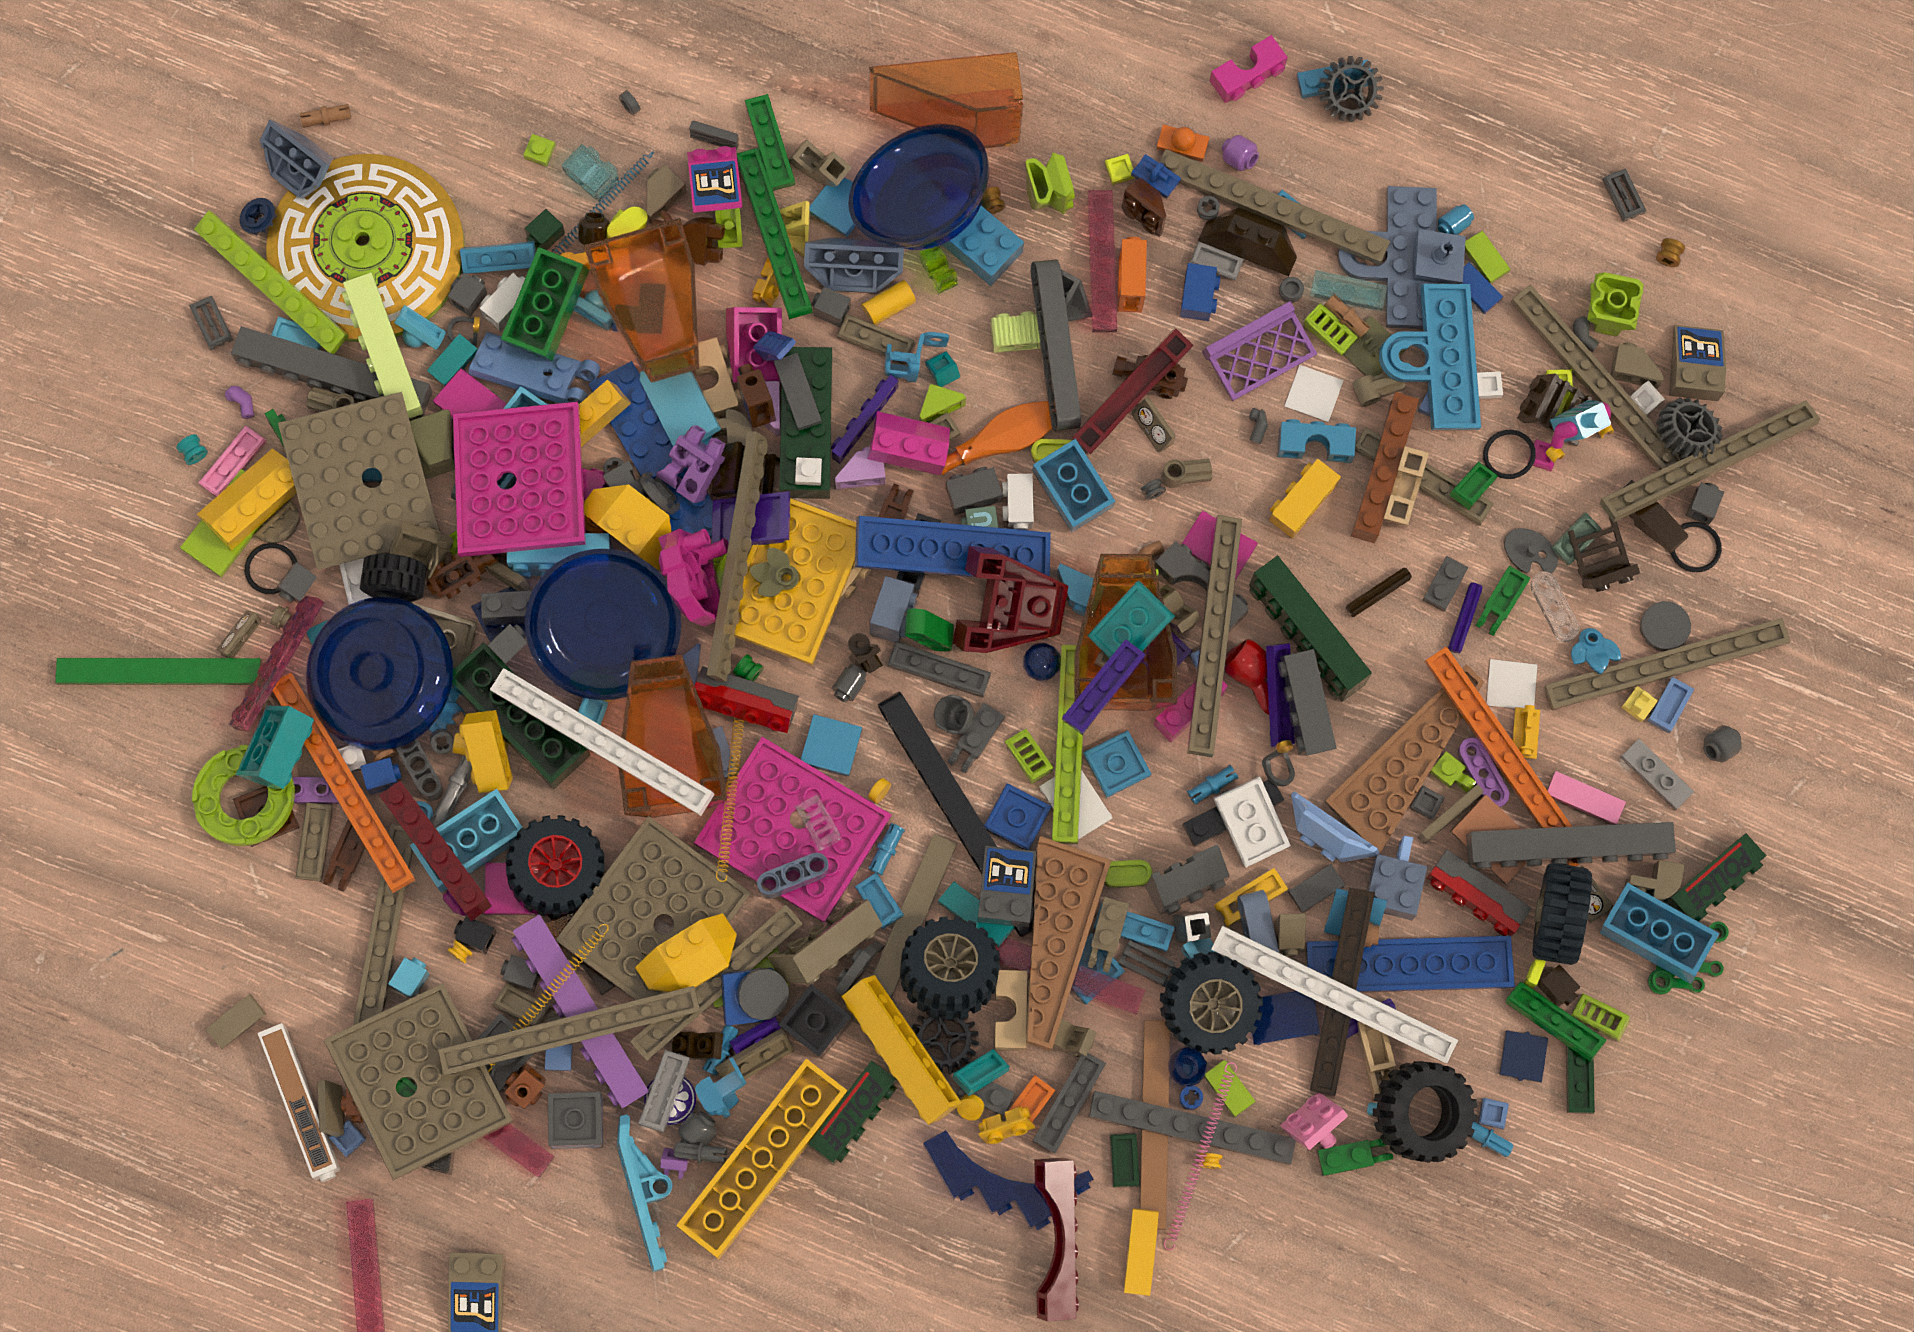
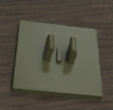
(1365, 350)

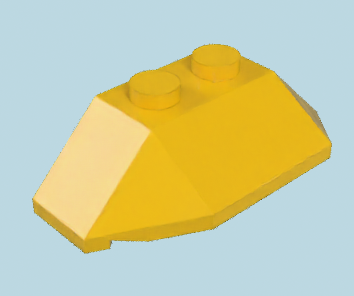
(629, 519)
(689, 956)

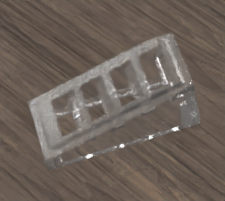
(827, 840)

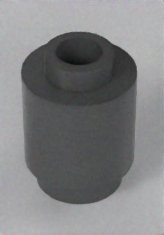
(849, 683)

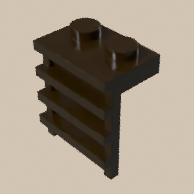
(1545, 399)
(728, 475)
(1603, 573)

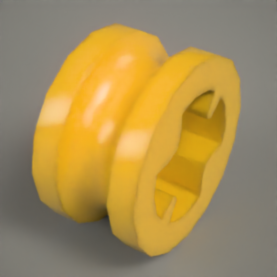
(459, 951)
(1211, 1161)

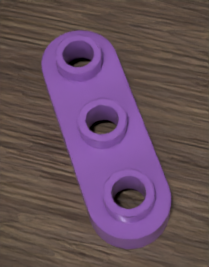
(1483, 761)
(309, 791)

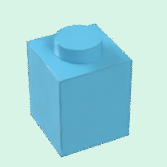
(409, 977)

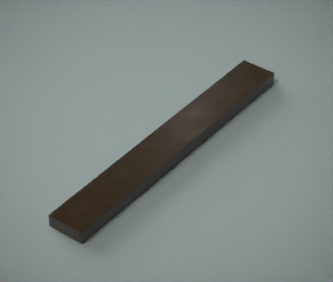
(1345, 971)

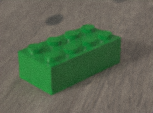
(545, 304)

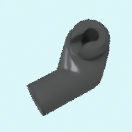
(1581, 330)
(1261, 425)

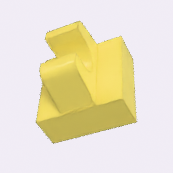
(1639, 704)

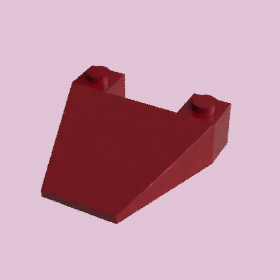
(1016, 607)

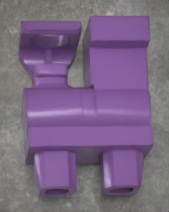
(700, 460)

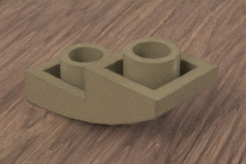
(236, 1021)

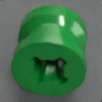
(748, 668)

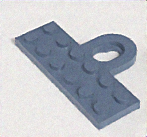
(1406, 213)

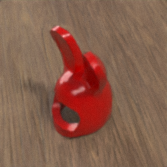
(1248, 666)

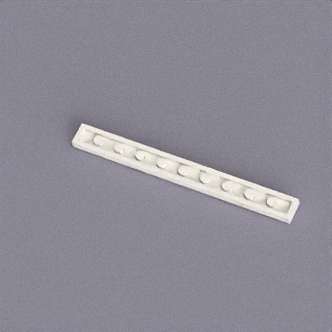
(602, 742)
(1335, 994)

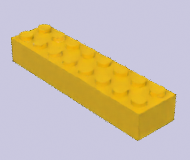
(761, 1159)

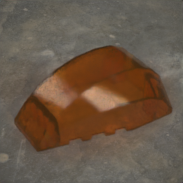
(650, 296)
(1147, 686)
(671, 725)

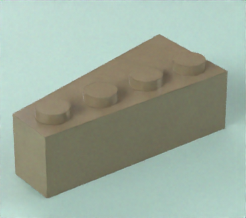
(827, 943)

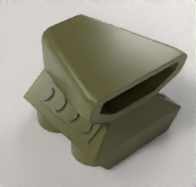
(435, 442)

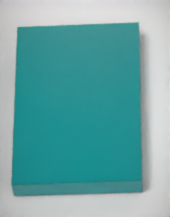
(1136, 618)

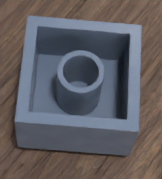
(891, 608)
(1398, 883)

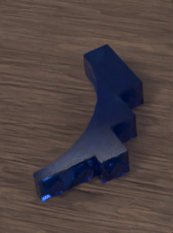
(998, 1193)

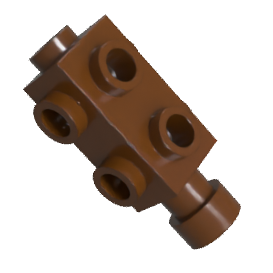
(1165, 387)
(459, 574)

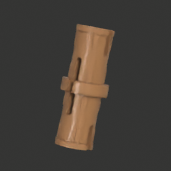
(325, 115)
(1347, 315)

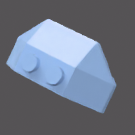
(1328, 833)

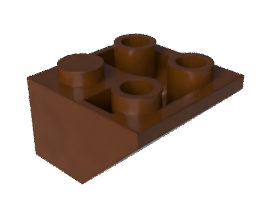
(1145, 205)

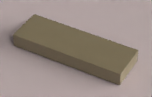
(872, 337)
(1450, 814)
(314, 842)
(758, 1055)

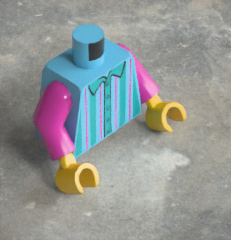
(1579, 424)

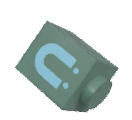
(980, 517)

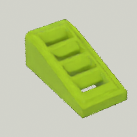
(1329, 317)
(1040, 772)
(1614, 1013)

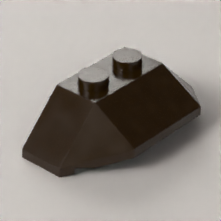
(1251, 239)

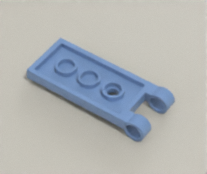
(516, 368)

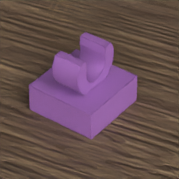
(669, 1162)

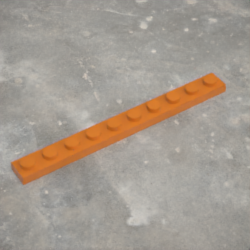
(1496, 741)
(346, 789)

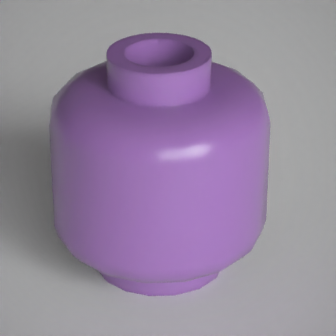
(1240, 153)

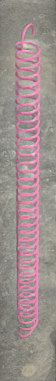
(1202, 1151)

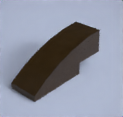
(1659, 525)

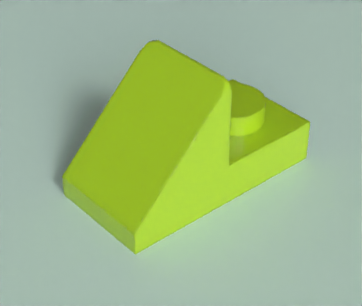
(733, 232)

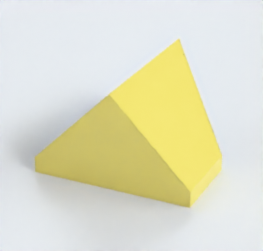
(797, 223)

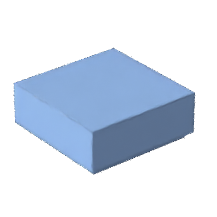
(1404, 848)

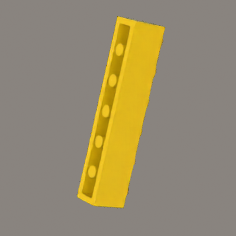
(901, 1050)

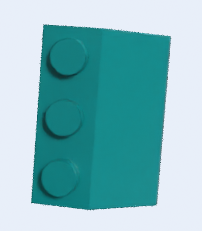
(275, 746)

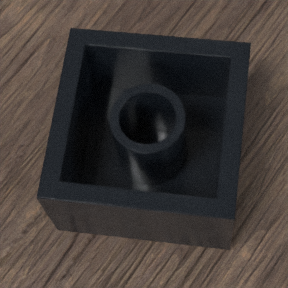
(816, 1021)

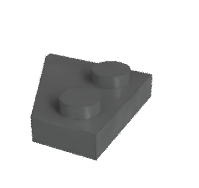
(861, 961)

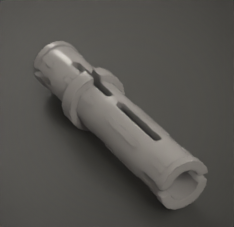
(457, 784)

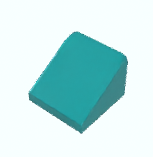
(943, 369)

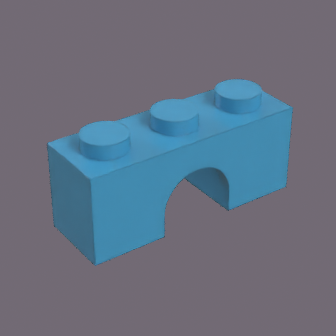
(1337, 439)

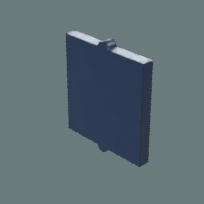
(1523, 1056)

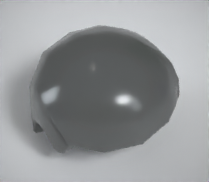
(954, 714)

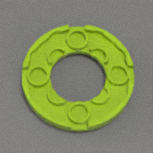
(224, 828)

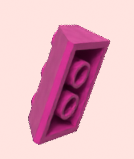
(909, 443)

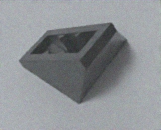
(1075, 297)

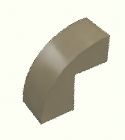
(823, 169)

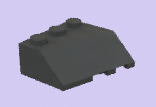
(1188, 881)

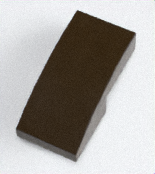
(698, 1045)

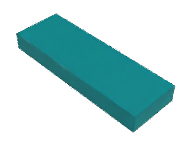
(966, 906)

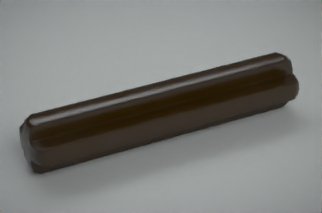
(1378, 592)

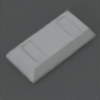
(1226, 263)

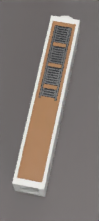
(299, 1102)

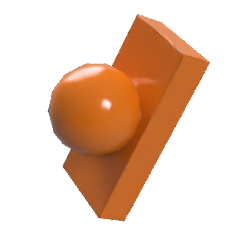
(1183, 142)

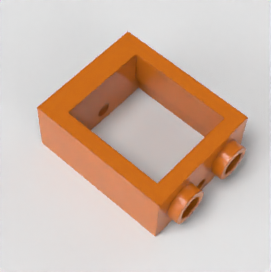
(1132, 275)

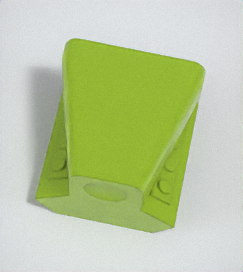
(1049, 184)
(1614, 303)

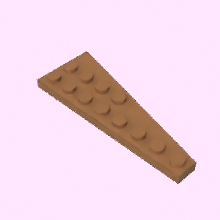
(1386, 784)
(1063, 910)

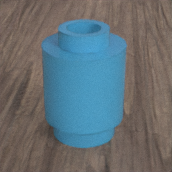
(1456, 220)

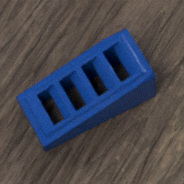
(773, 346)

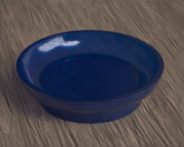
(920, 187)
(596, 618)
(379, 673)

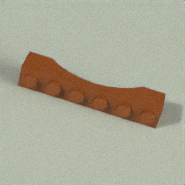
(1385, 467)

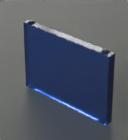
(1286, 1018)

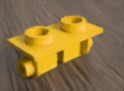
(766, 289)
(1526, 730)
(994, 1130)

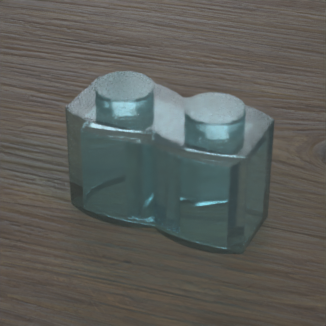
(591, 172)

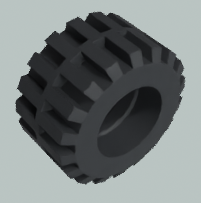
(393, 577)

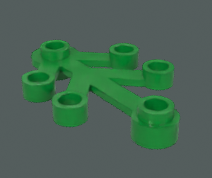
(1671, 982)

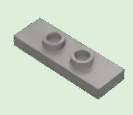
(1657, 774)
(664, 1091)

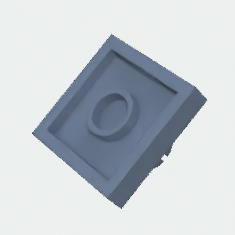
(1439, 257)

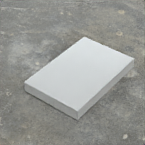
(1251, 821)

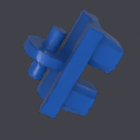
(1156, 175)

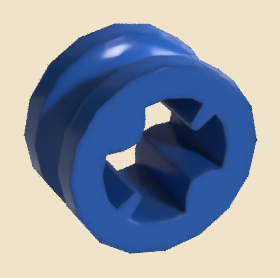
(1185, 1092)

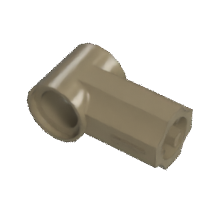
(1372, 389)
(324, 400)
(1189, 472)

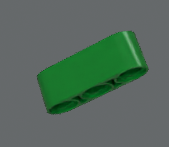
(929, 630)

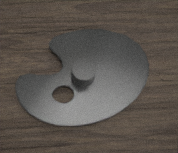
(1524, 548)

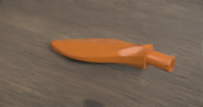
(1004, 434)

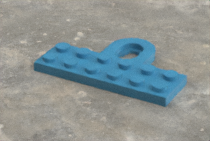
(1449, 357)

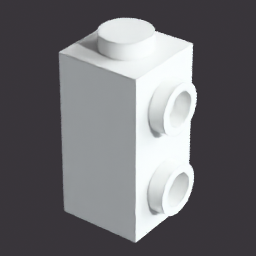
(499, 305)
(1019, 501)

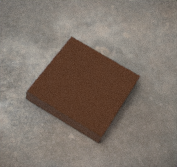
(253, 802)

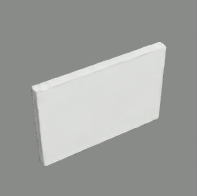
(1092, 810)

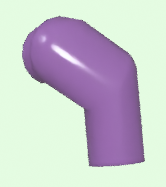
(243, 398)

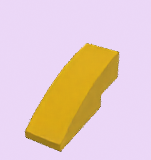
(1141, 1252)

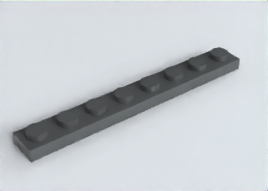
(1191, 1127)

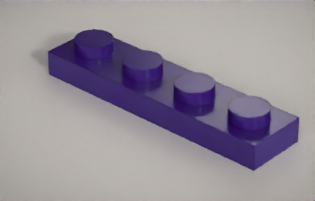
(858, 426)
(1103, 687)
(1279, 709)

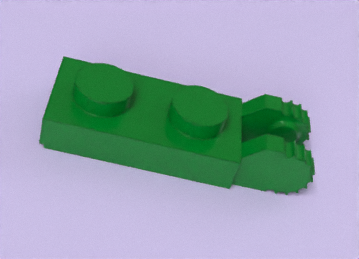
(1504, 597)
(1350, 1157)

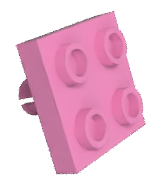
(1314, 1122)

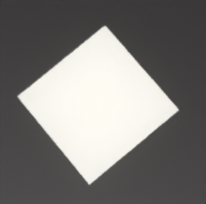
(1314, 393)
(1511, 684)

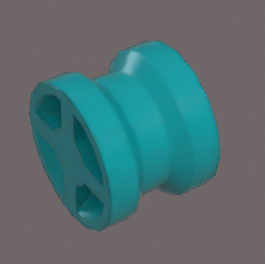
(192, 449)

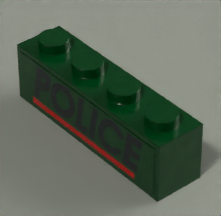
(1717, 878)
(852, 1113)

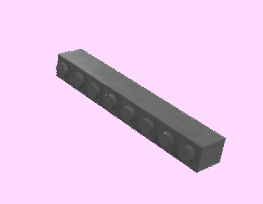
(312, 366)
(1570, 843)

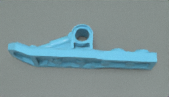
(640, 1176)

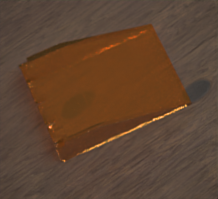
(962, 92)

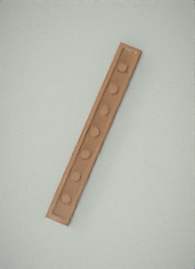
(1153, 1145)

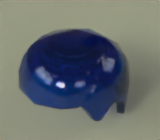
(1042, 661)
(1187, 1066)

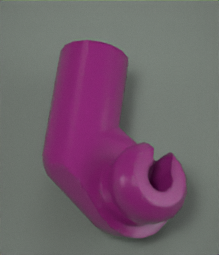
(452, 904)

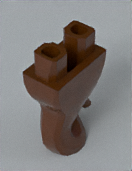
(699, 236)

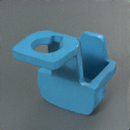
(911, 371)
(720, 1096)

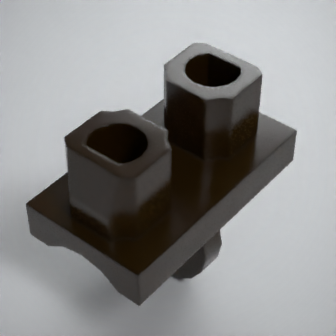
(864, 652)

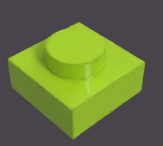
(539, 150)

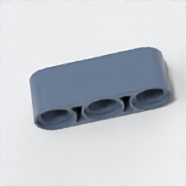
(800, 865)
(1257, 919)

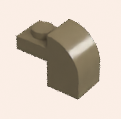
(733, 426)
(1185, 616)
(1664, 882)
(1074, 1039)

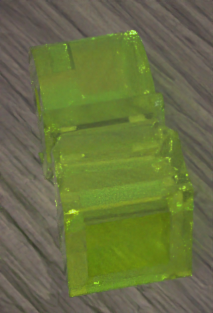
(938, 270)

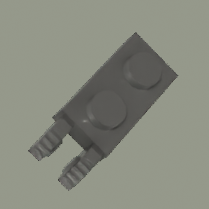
(977, 736)

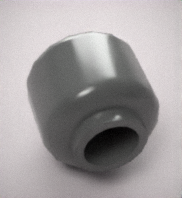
(1722, 744)
(697, 1129)

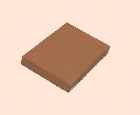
(1487, 817)

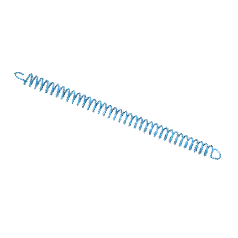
(603, 201)

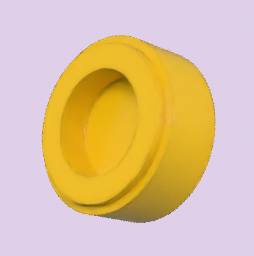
(879, 790)
(971, 1107)

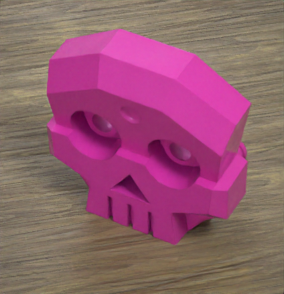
(692, 573)

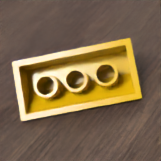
(250, 499)

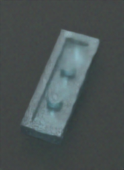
(1349, 290)

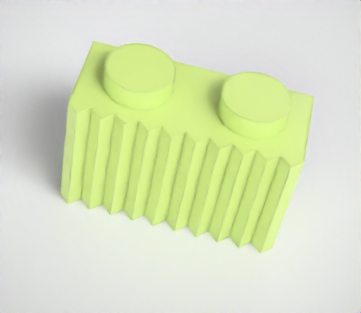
(1015, 332)

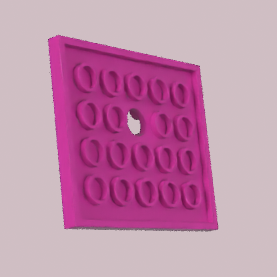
(546, 458)
(765, 839)

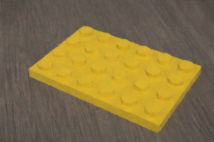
(798, 618)

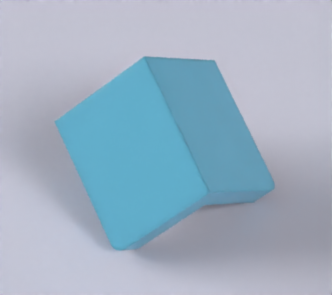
(1198, 946)

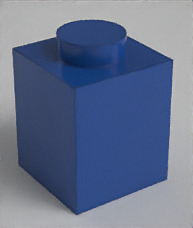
(380, 775)

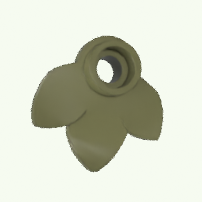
(771, 573)

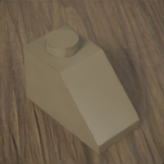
(663, 191)
(1634, 366)
(1290, 933)

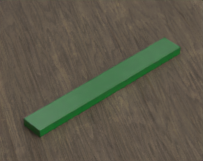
(774, 234)
(157, 671)

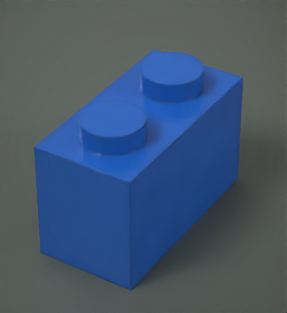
(1199, 292)

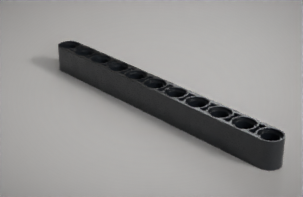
(940, 782)

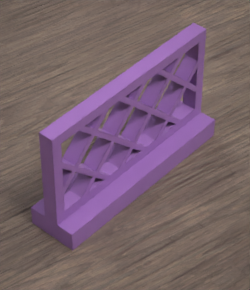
(1255, 330)

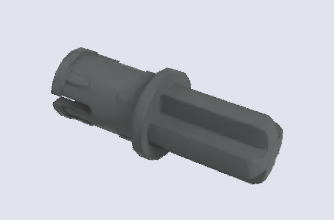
(700, 1152)

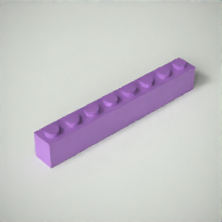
(573, 1000)

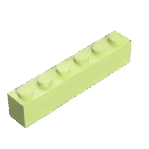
(380, 341)

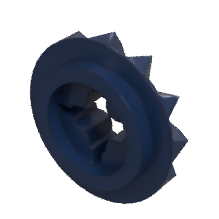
(252, 210)

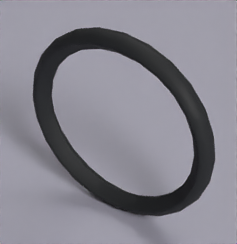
(1509, 432)
(1718, 548)
(251, 556)

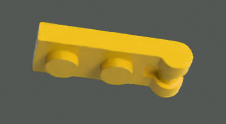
(1269, 882)

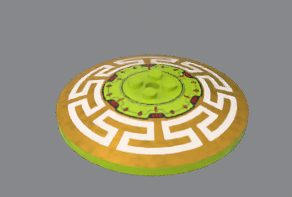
(410, 232)

